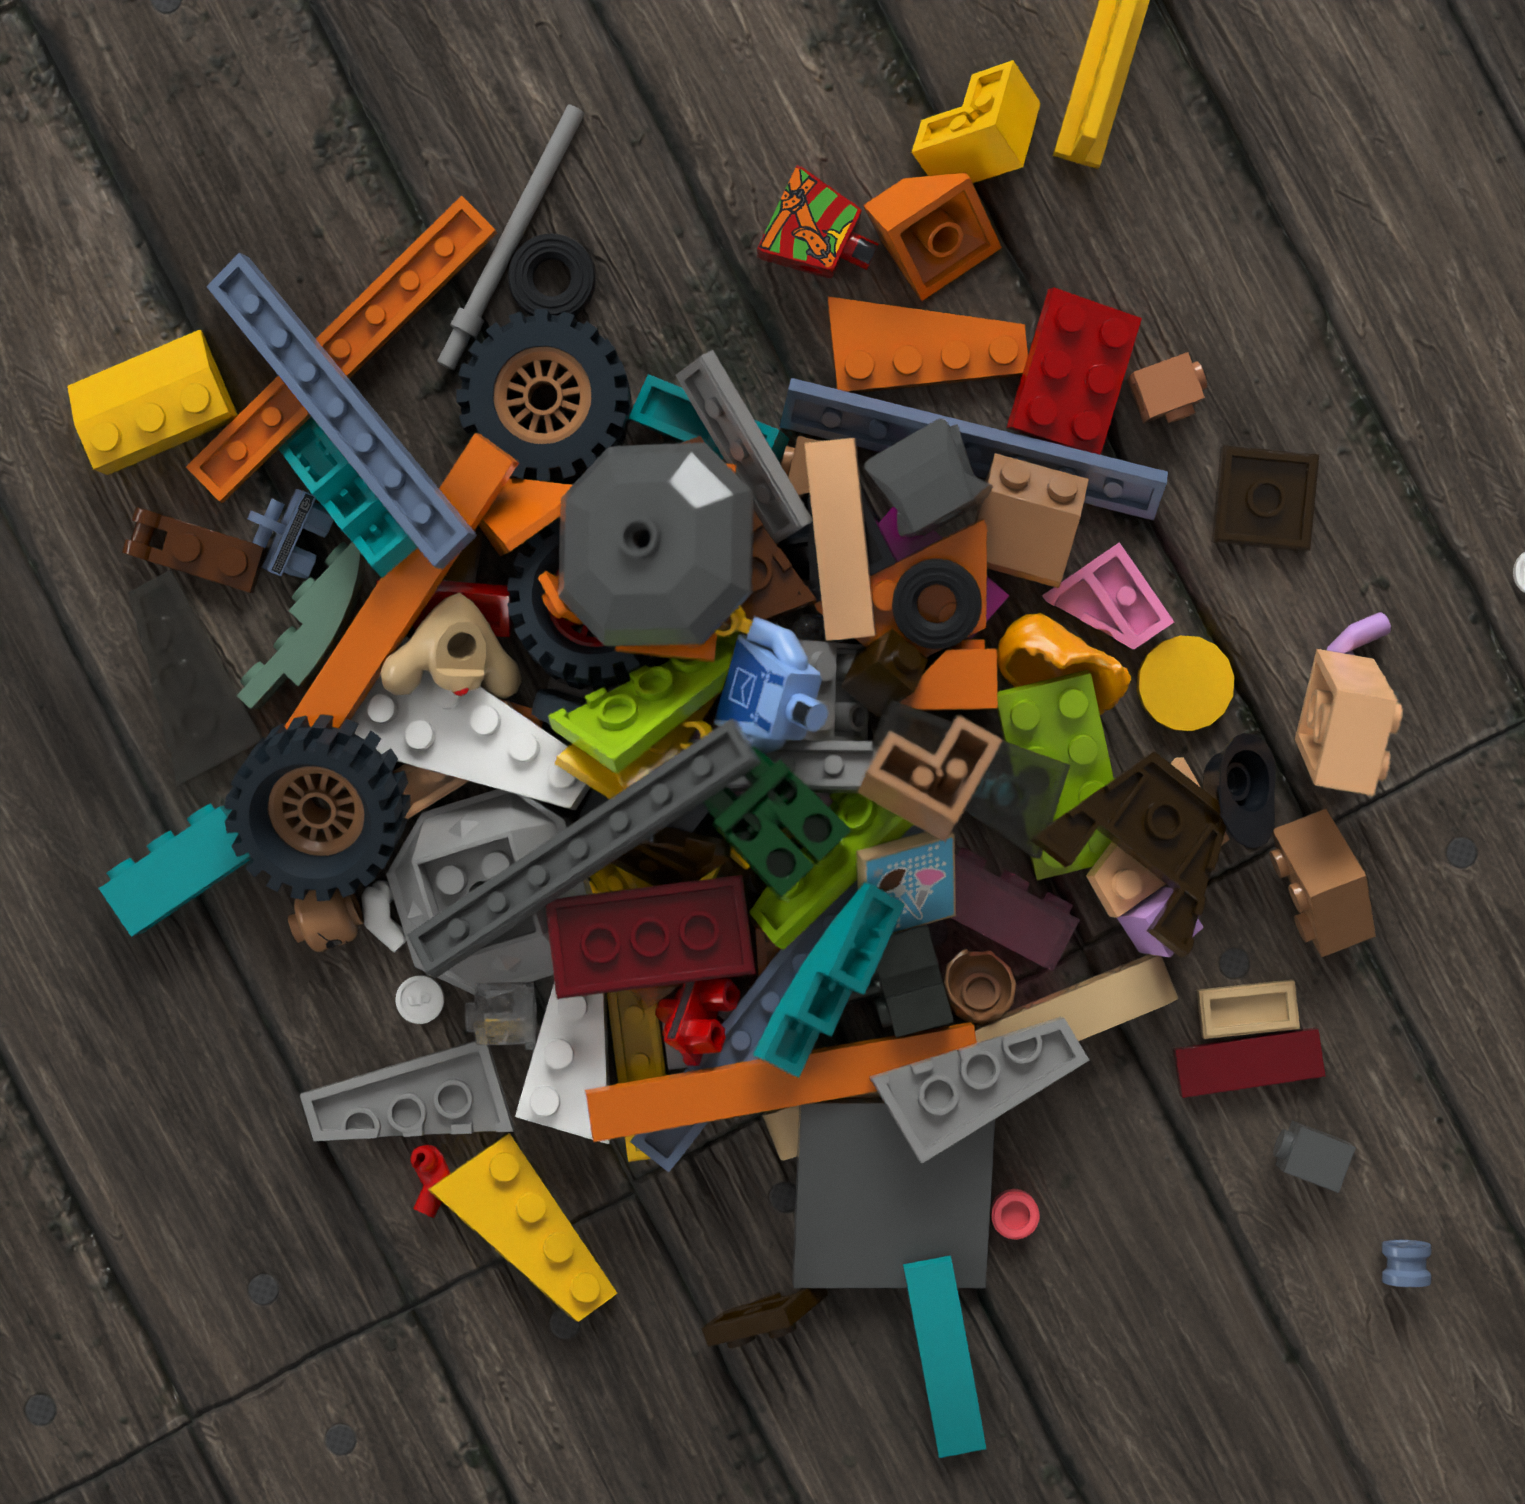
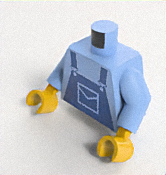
(767, 686)

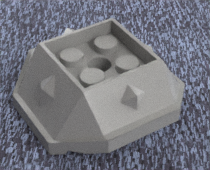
(457, 851)

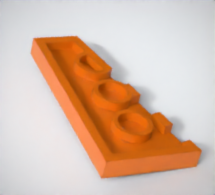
(911, 347)

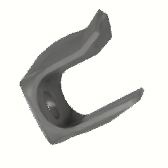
(928, 478)

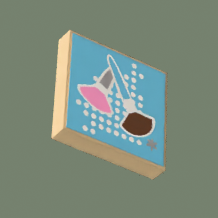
(917, 873)

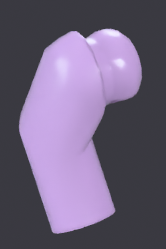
(1361, 633)

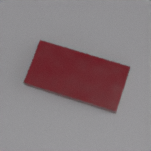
(649, 937)

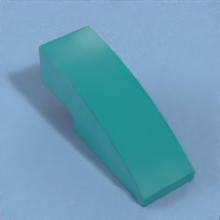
(670, 413)

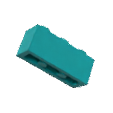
(173, 871)

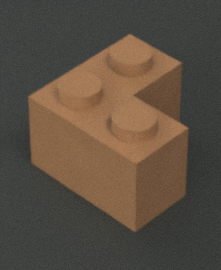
(929, 787)
(1324, 884)

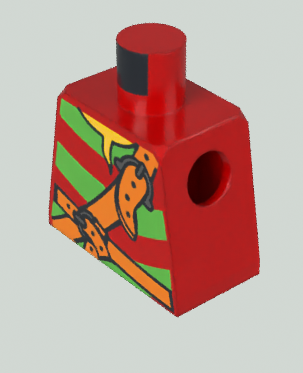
(815, 229)

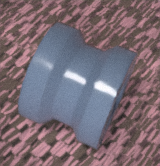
(1406, 1263)

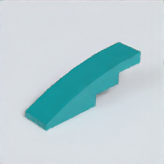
(347, 497)
(834, 968)
(944, 1356)

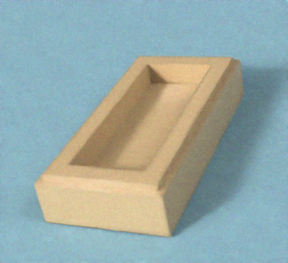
(1248, 1009)

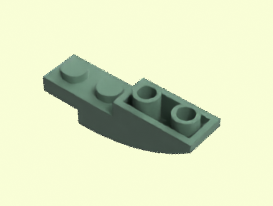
(325, 613)

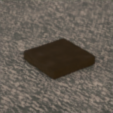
(1265, 498)

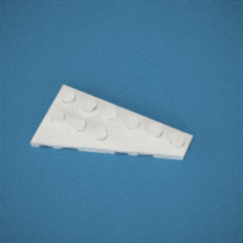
(469, 739)

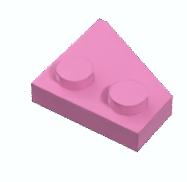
(1113, 598)

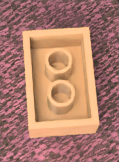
(1347, 722)

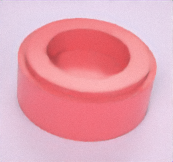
(1014, 1214)

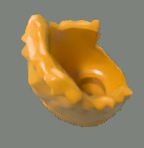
(1042, 649)

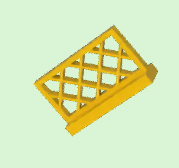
(1100, 81)

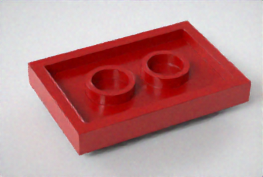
(1074, 372)

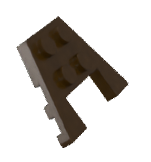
(1161, 824)

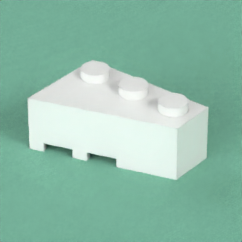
(566, 1062)

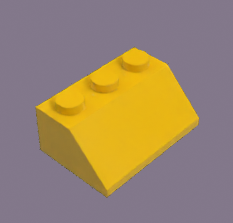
(150, 403)

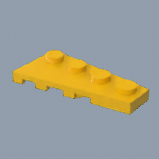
(518, 1216)

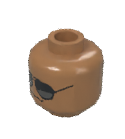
(326, 922)

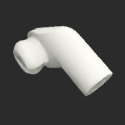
(377, 915)

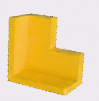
(984, 134)

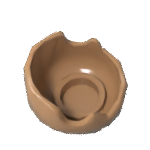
(979, 986)

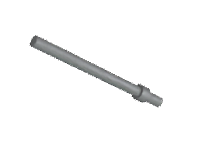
(468, 321)

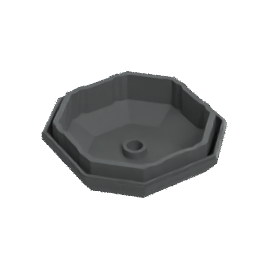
(697, 552)

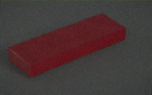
(1249, 1062)

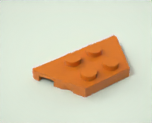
(935, 602)

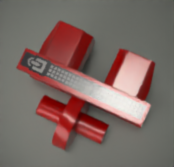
(692, 1016)

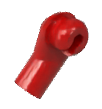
(430, 1169)

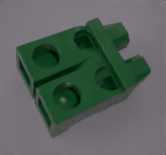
(760, 814)

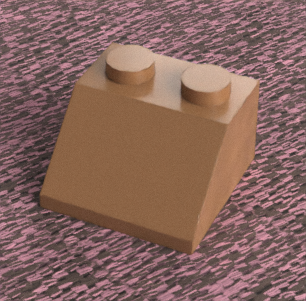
(1031, 519)

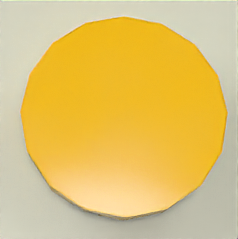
(1185, 683)

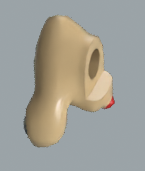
(456, 650)

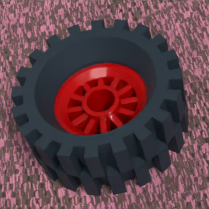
(553, 640)

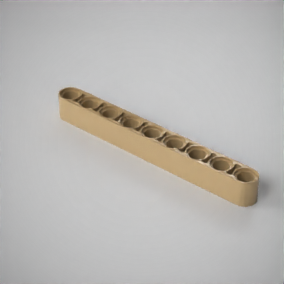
(1086, 1006)

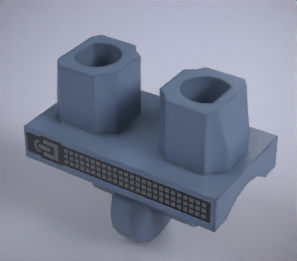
(300, 514)

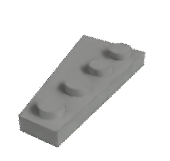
(970, 1086)
(427, 1095)

